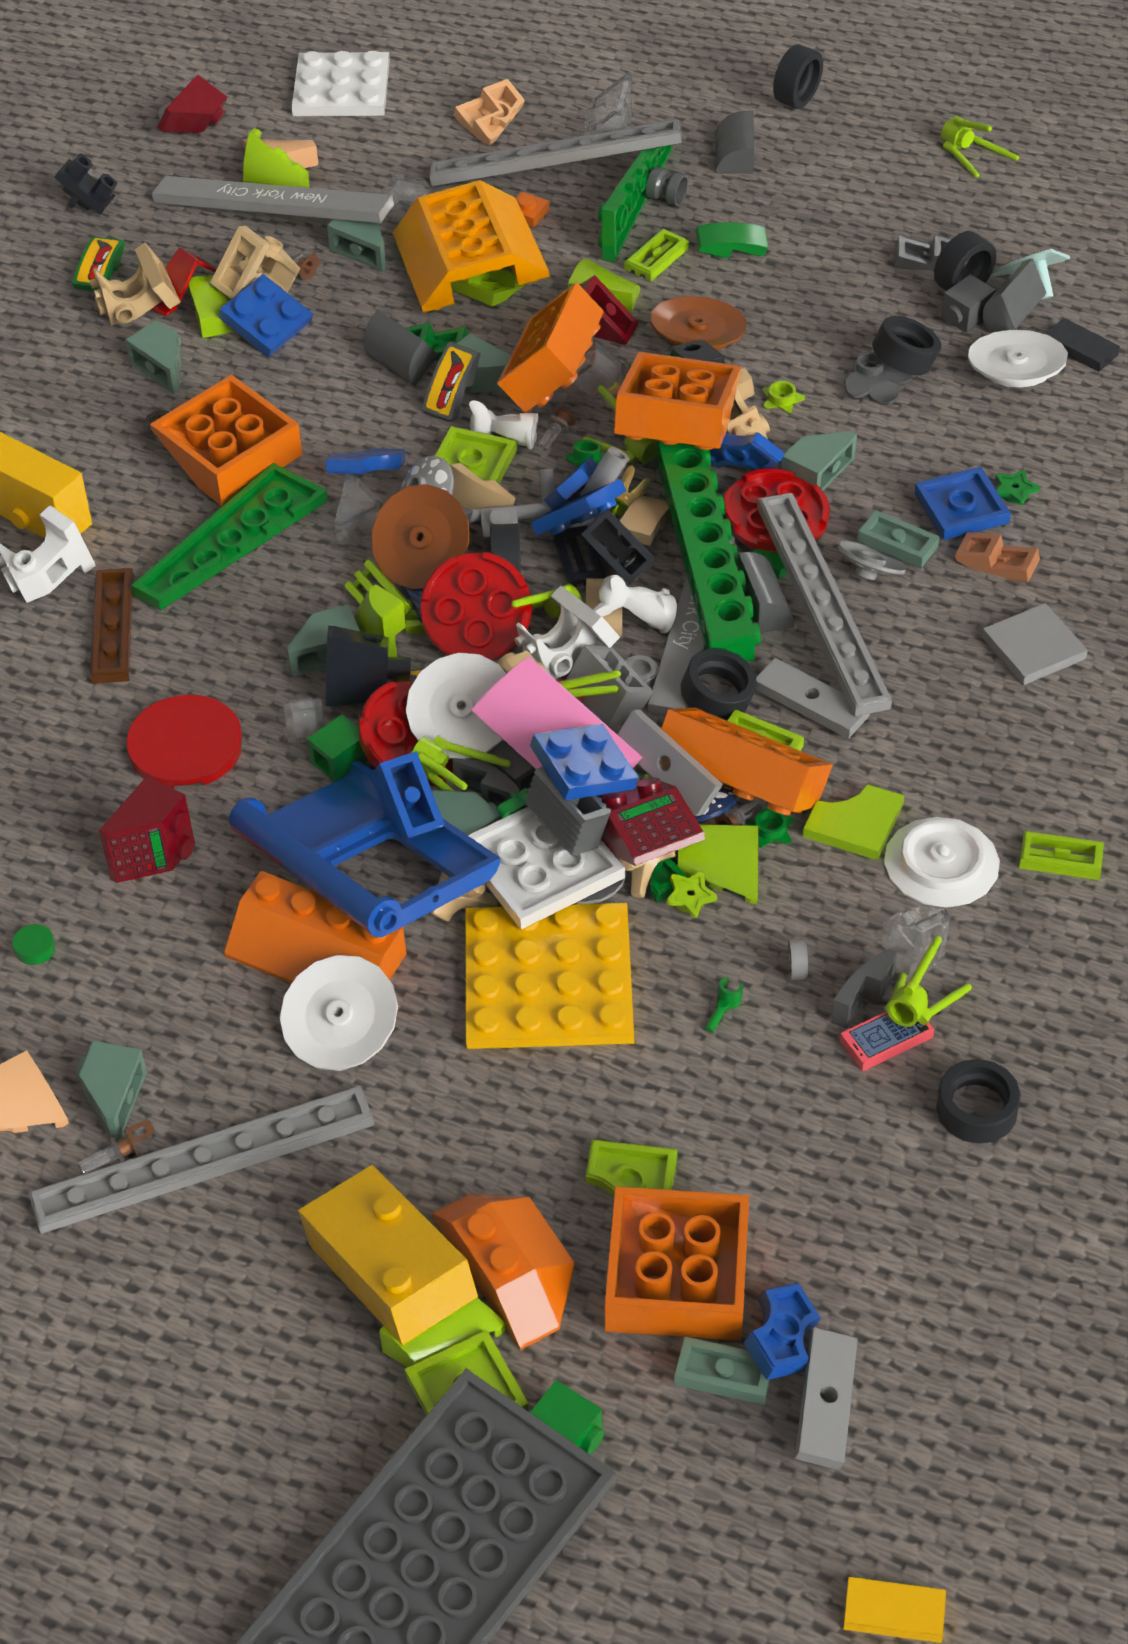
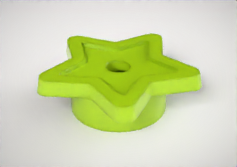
(781, 395)
(688, 903)

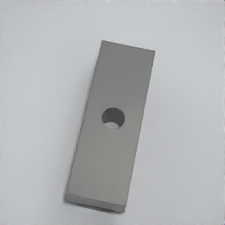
(809, 697)
(656, 748)
(827, 1376)

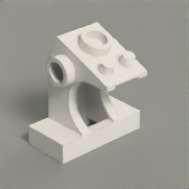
(50, 562)
(563, 643)

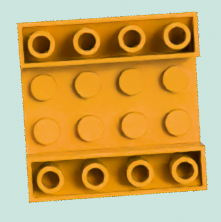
(462, 236)

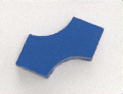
(747, 451)
(365, 461)
(571, 483)
(779, 1342)

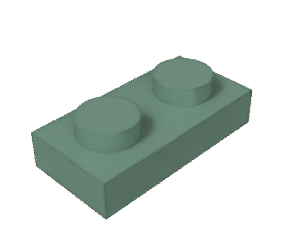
(898, 539)
(720, 1371)

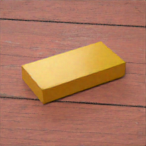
(895, 1609)

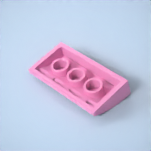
(533, 703)

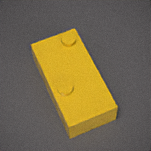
(34, 482)
(388, 1254)

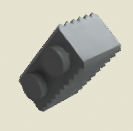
(574, 822)

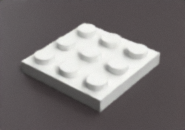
(341, 84)
(537, 873)

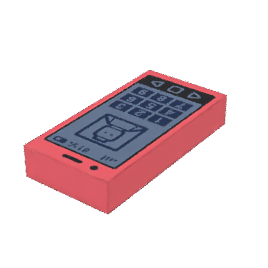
(882, 1039)

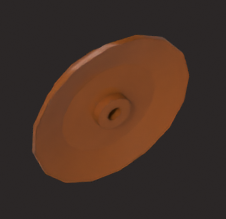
(698, 318)
(418, 533)

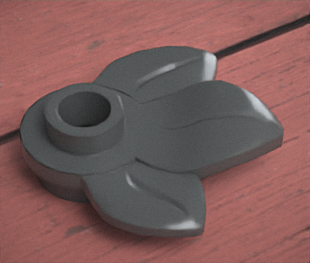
(875, 379)

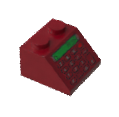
(649, 822)
(147, 833)

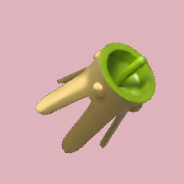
(626, 499)

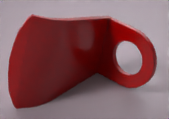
(180, 272)

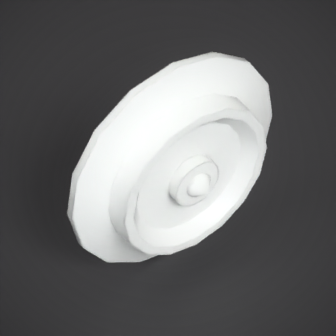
(1017, 357)
(444, 697)
(941, 862)
(338, 1012)

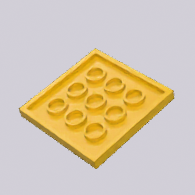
(549, 981)

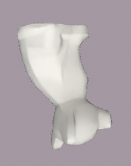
(511, 426)
(649, 605)

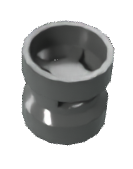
(667, 186)

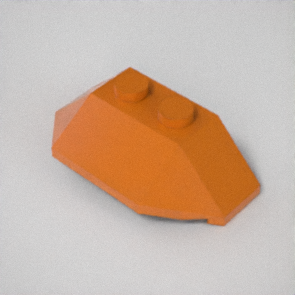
(512, 1261)

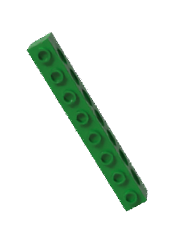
(706, 550)

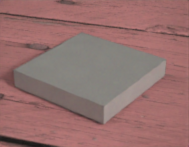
(1034, 643)

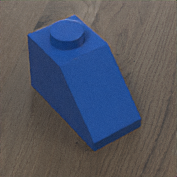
(407, 795)

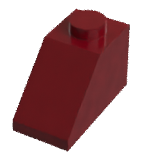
(194, 108)
(616, 322)

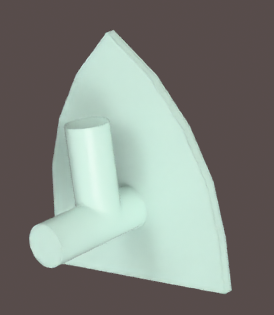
(1041, 261)

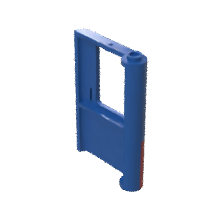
(344, 821)

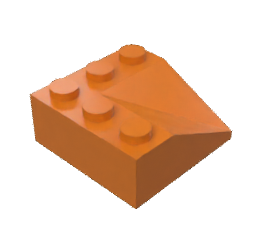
(676, 400)
(228, 437)
(677, 1263)

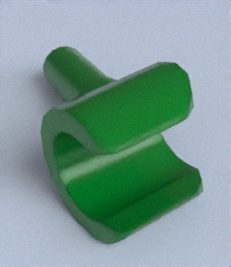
(725, 1000)

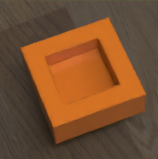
(532, 207)

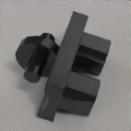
(85, 188)

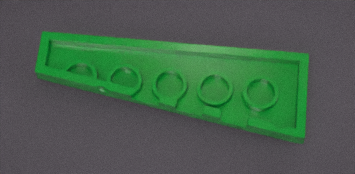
(627, 201)
(241, 525)

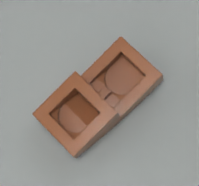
(987, 554)

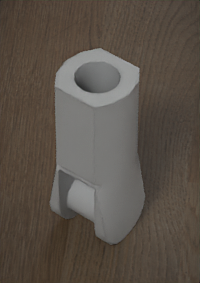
(607, 470)

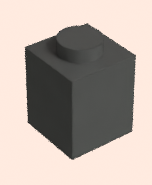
(965, 303)

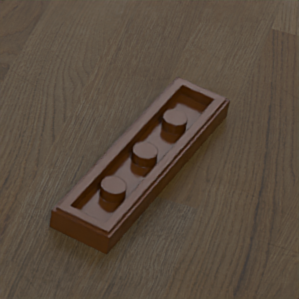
(112, 626)

